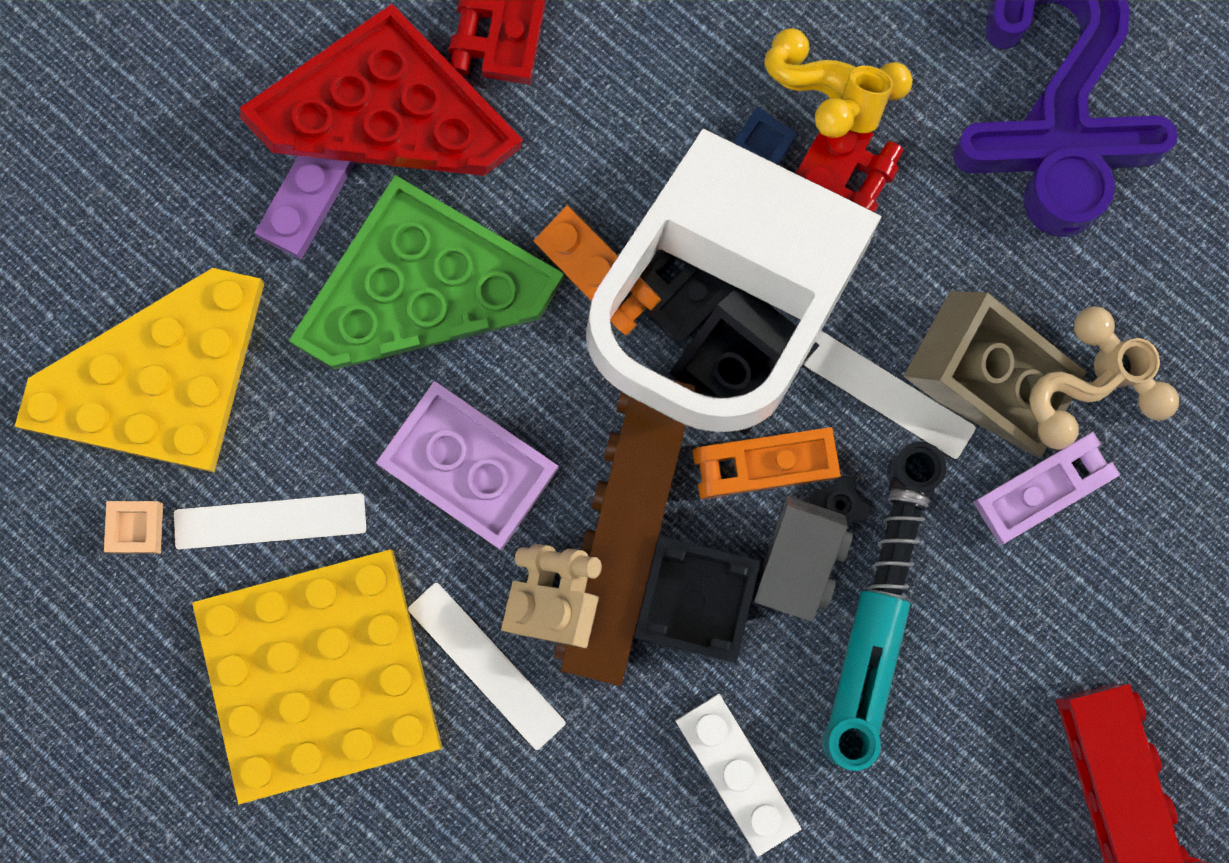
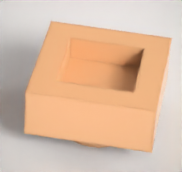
(133, 527)

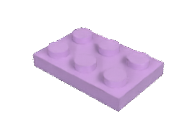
(467, 465)

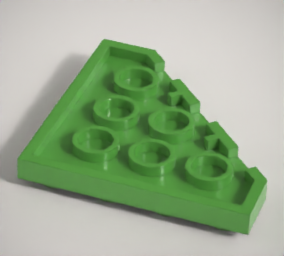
(421, 281)

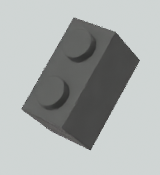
(802, 559)

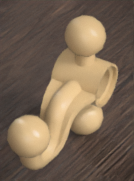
(1096, 328)

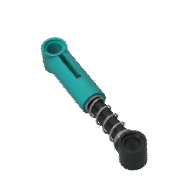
(882, 613)

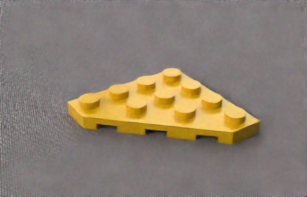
(155, 380)

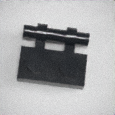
(684, 301)

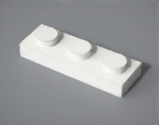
(738, 775)

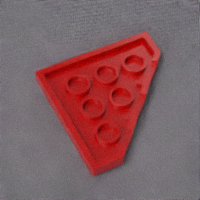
(383, 102)

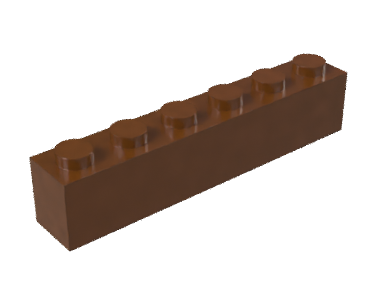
(625, 535)

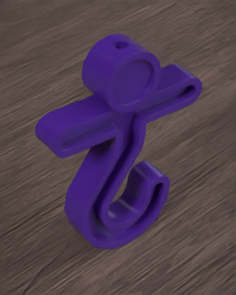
(1058, 137)

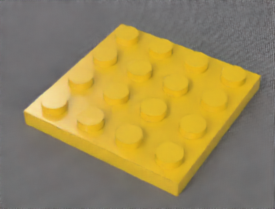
(316, 676)

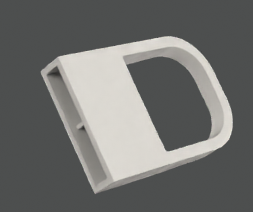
(753, 231)

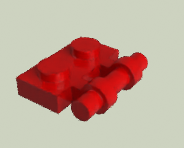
(511, 42)
(834, 160)

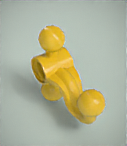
(855, 93)

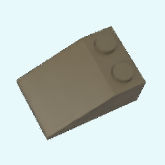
(985, 365)

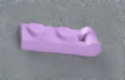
(1044, 489)

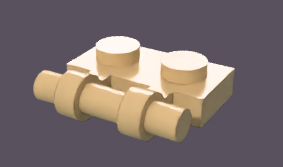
(549, 612)

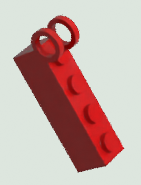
(1121, 776)

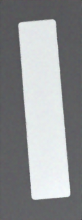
(890, 396)
(269, 521)
(486, 666)

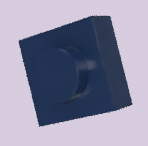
(766, 137)

